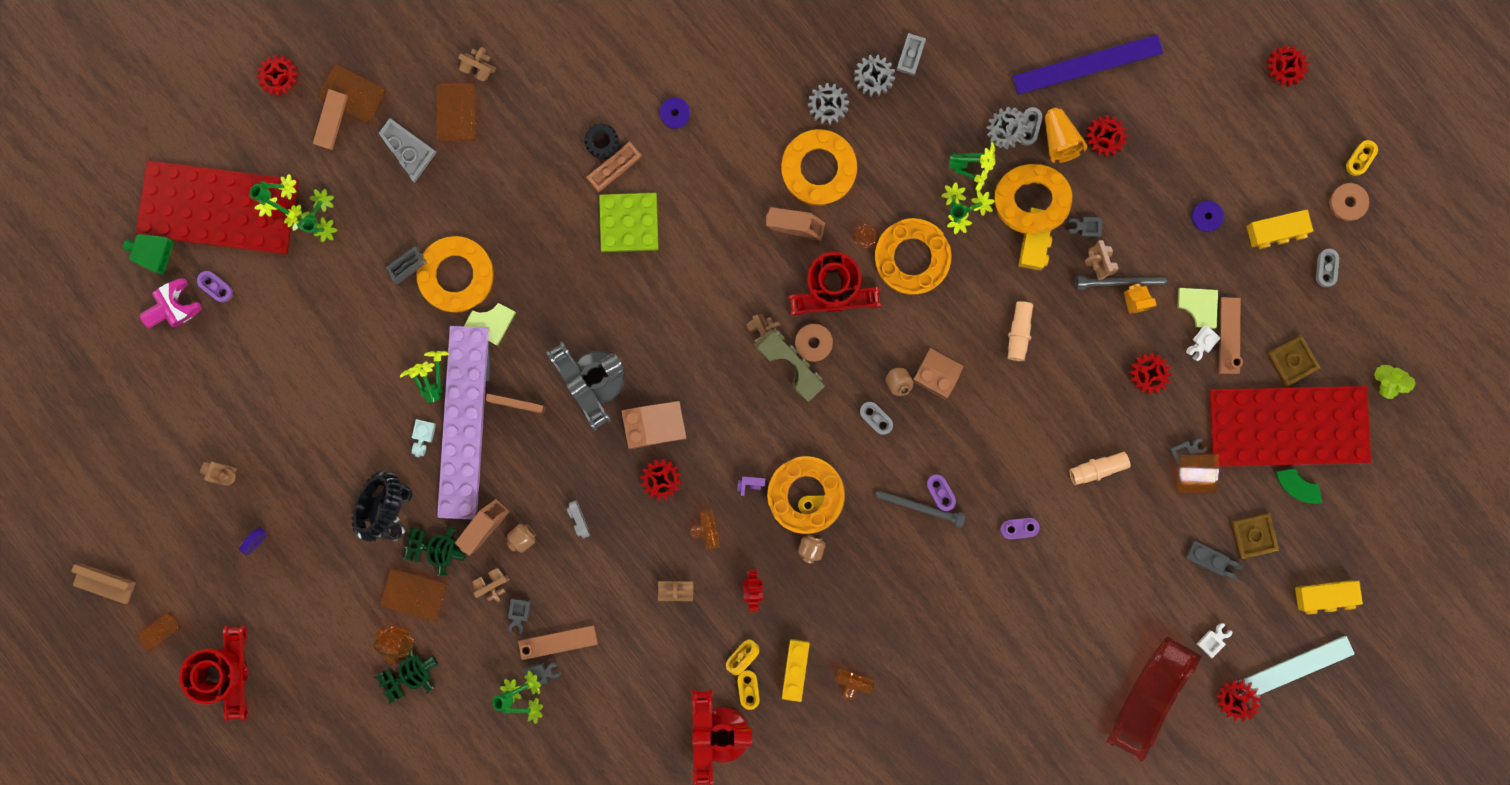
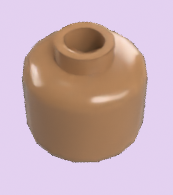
(899, 381)
(521, 538)
(811, 548)

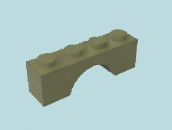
(805, 382)

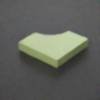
(1200, 304)
(496, 320)

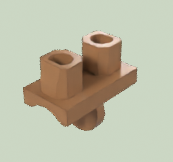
(469, 61)
(1099, 259)
(761, 324)
(218, 473)
(482, 588)
(675, 590)

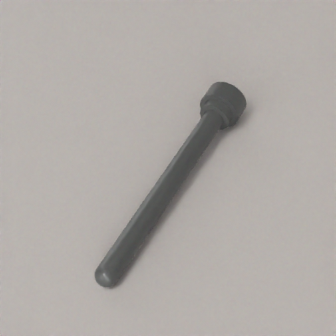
(1083, 282)
(956, 518)

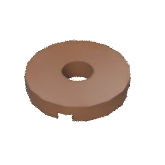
(1360, 202)
(813, 331)

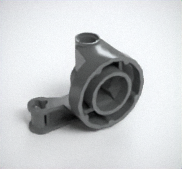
(574, 375)

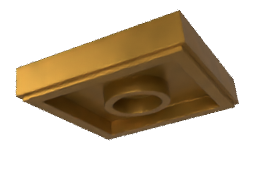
(1293, 360)
(1254, 535)

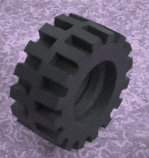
(601, 129)

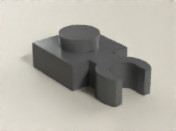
(1089, 227)
(1185, 449)
(519, 612)
(542, 672)

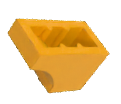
(1138, 299)

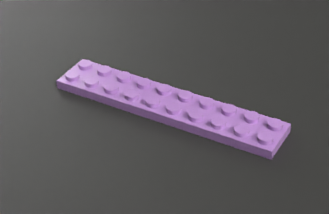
(463, 422)

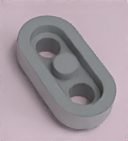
(1033, 126)
(1329, 269)
(875, 419)
(581, 526)

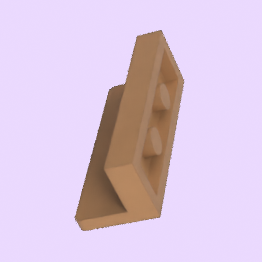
(103, 583)

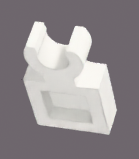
(1204, 341)
(1212, 642)

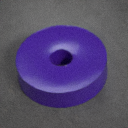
(671, 105)
(1215, 212)
(253, 541)

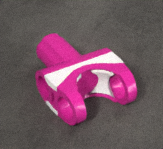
(169, 306)

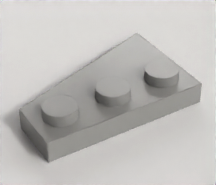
(408, 149)

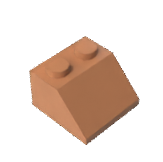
(938, 374)

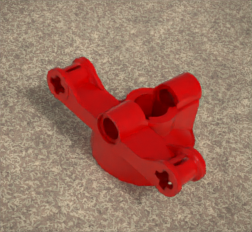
(848, 297)
(232, 671)
(713, 719)

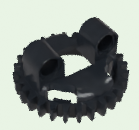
(369, 508)

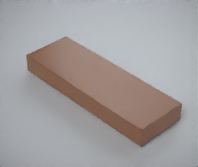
(330, 119)
(614, 166)
(515, 403)

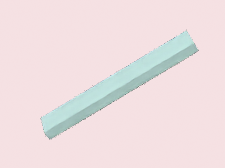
(1300, 665)

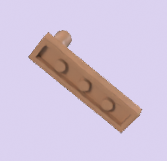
(1229, 335)
(558, 642)

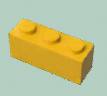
(1280, 229)
(1035, 248)
(1329, 596)
(795, 670)

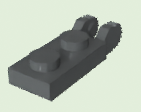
(1212, 560)

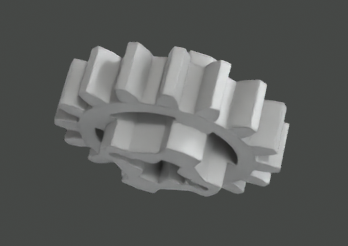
(881, 73)
(833, 109)
(1010, 128)

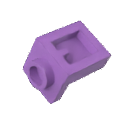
(754, 483)

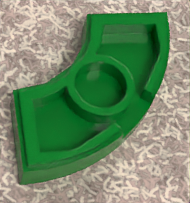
(1298, 488)

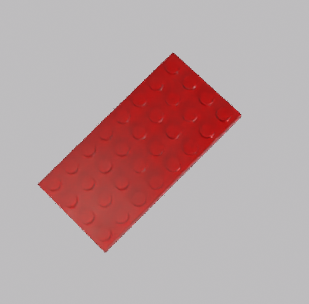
(211, 208)
(1290, 426)

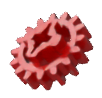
(1293, 71)
(283, 81)
(1103, 128)
(1154, 366)
(665, 471)
(753, 591)
(1233, 705)

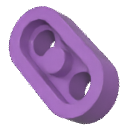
(215, 287)
(941, 492)
(1020, 528)

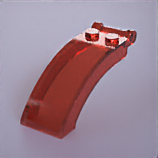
(1153, 696)

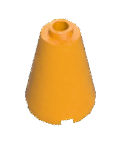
(1062, 137)

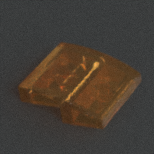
(1198, 473)

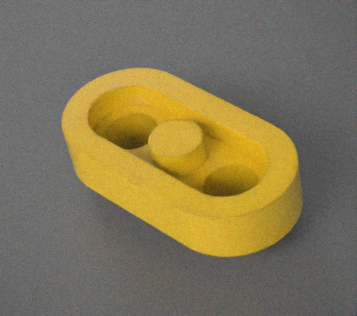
(1361, 159)
(816, 502)
(742, 657)
(748, 689)

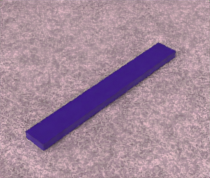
(1087, 65)

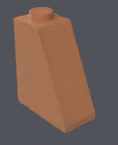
(795, 223)
(481, 527)

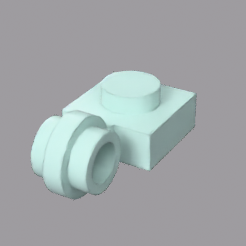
(423, 432)

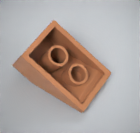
(653, 424)

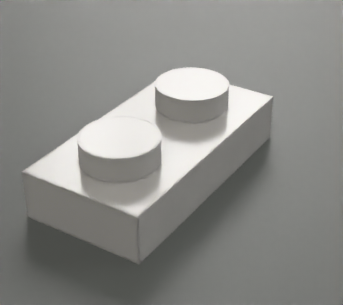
(911, 54)

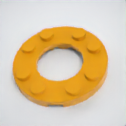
(812, 193)
(1033, 222)
(912, 229)
(479, 286)
(780, 485)

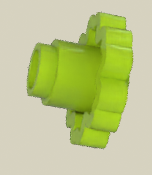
(1393, 381)

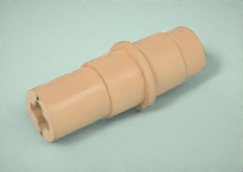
(1020, 331)
(1099, 468)

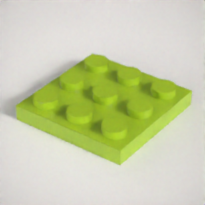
(629, 222)

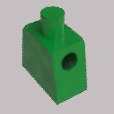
(150, 251)

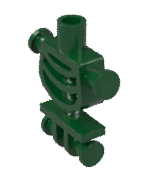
(448, 552)
(420, 668)

